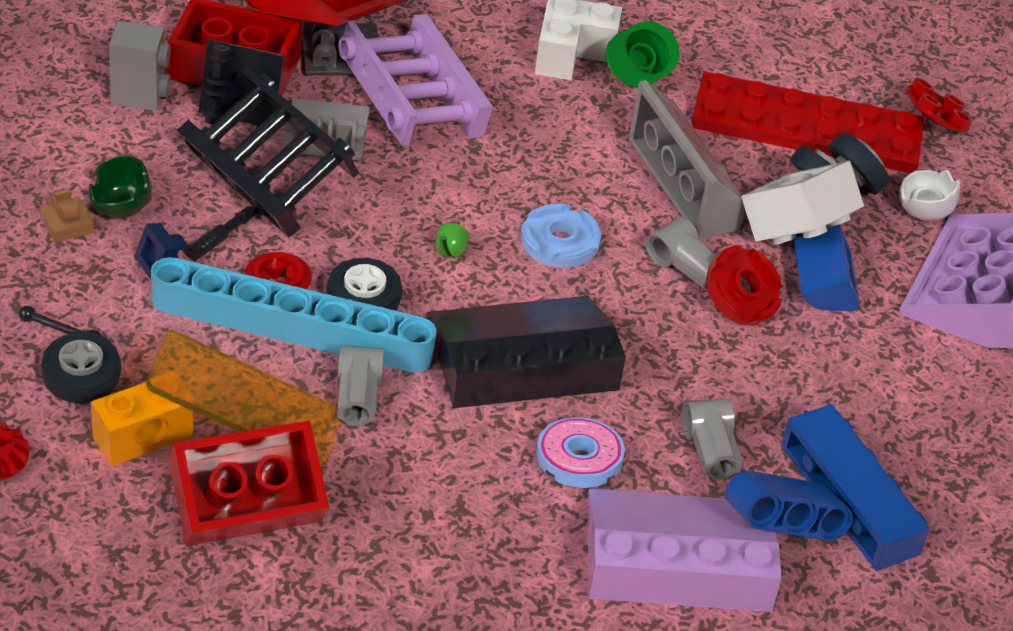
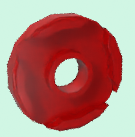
(730, 296)

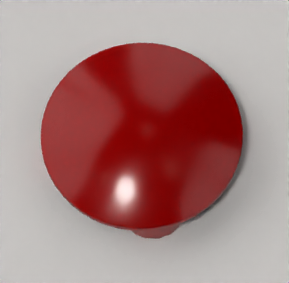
(938, 109)

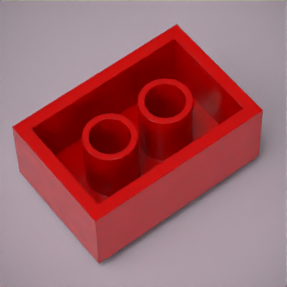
(232, 25)
(248, 482)

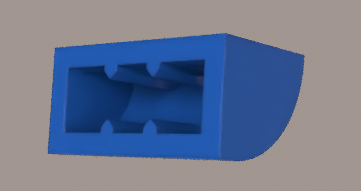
(827, 271)

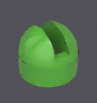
(451, 240)

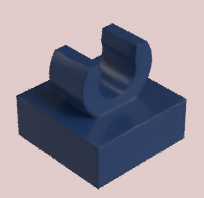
(157, 244)

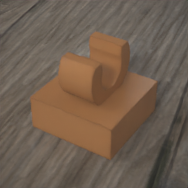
(66, 217)

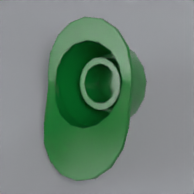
(642, 53)

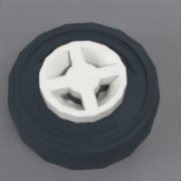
(366, 282)

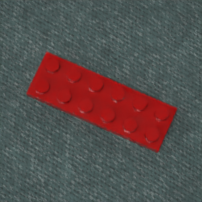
(803, 118)

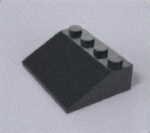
(527, 351)

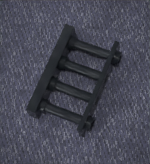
(255, 185)

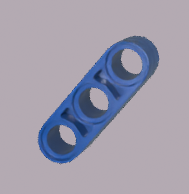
(788, 505)

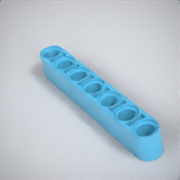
(290, 313)

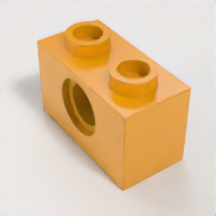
(137, 423)

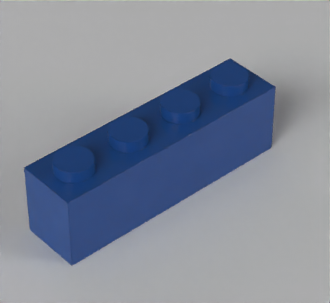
(832, 454)

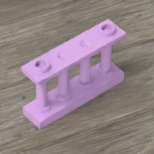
(434, 59)

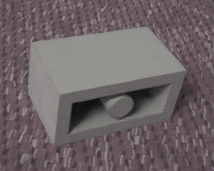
(138, 66)

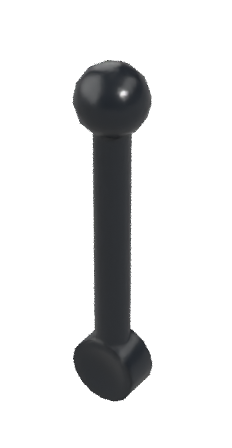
(28, 314)

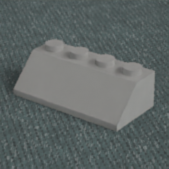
(684, 164)

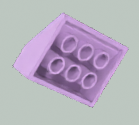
(968, 281)
(679, 552)

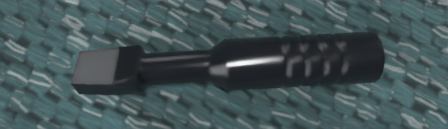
(219, 234)

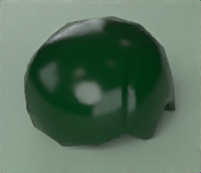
(120, 187)

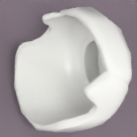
(929, 194)

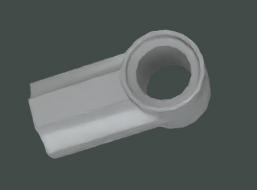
(680, 246)
(358, 379)
(712, 429)

